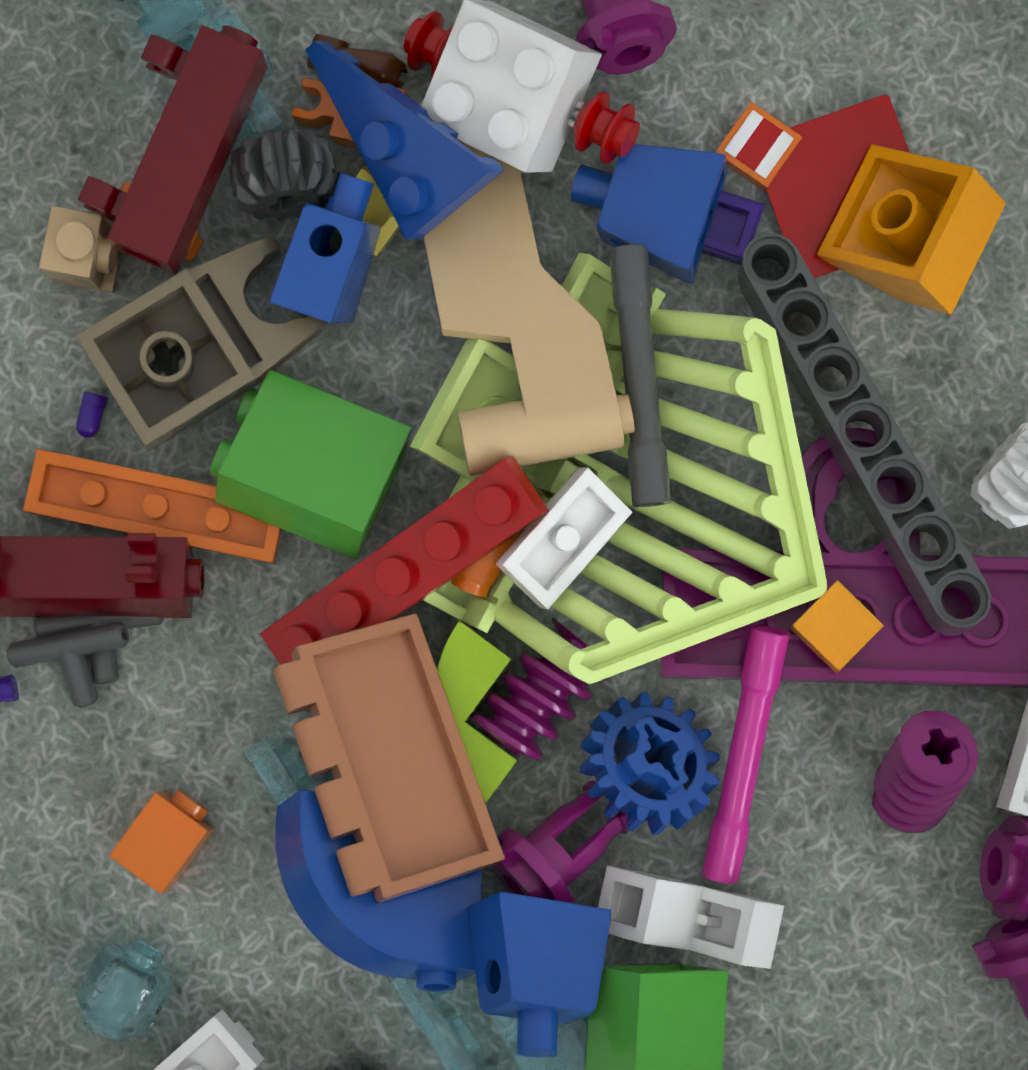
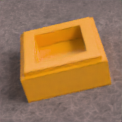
(836, 626)

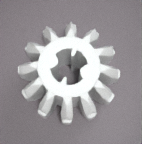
(1003, 481)

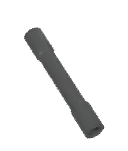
(633, 303)

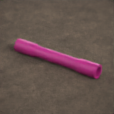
(759, 684)

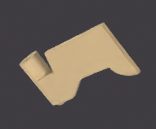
(497, 291)

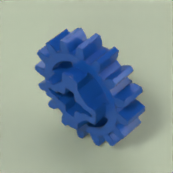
(645, 789)

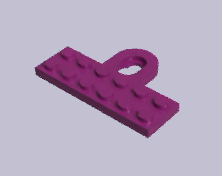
(906, 646)

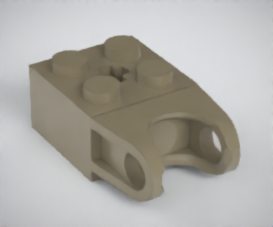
(213, 328)

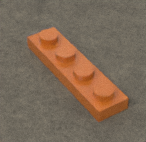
(144, 503)

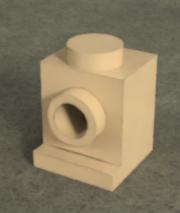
(79, 251)

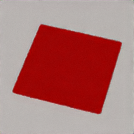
(822, 169)

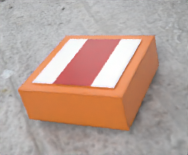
(758, 146)

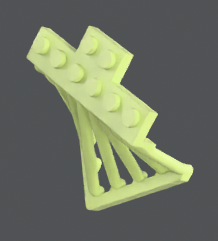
(488, 377)

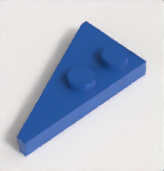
(409, 155)

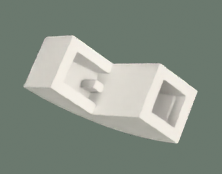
(691, 917)

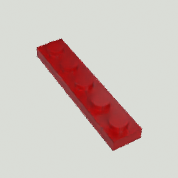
(415, 560)

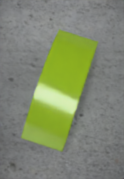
(467, 673)

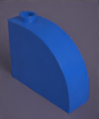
(406, 937)

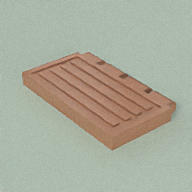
(393, 759)

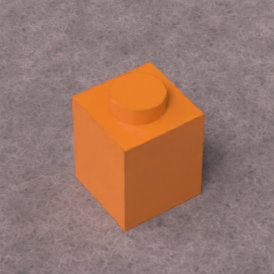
(163, 839)

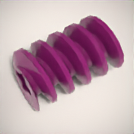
(534, 702)
(924, 771)

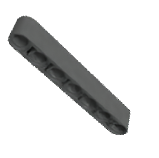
(863, 466)

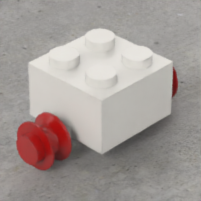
(515, 87)

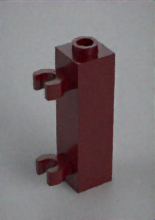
(187, 147)
(99, 576)

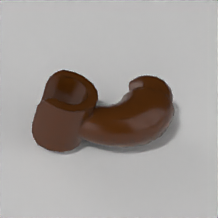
(379, 65)

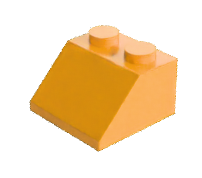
(913, 227)

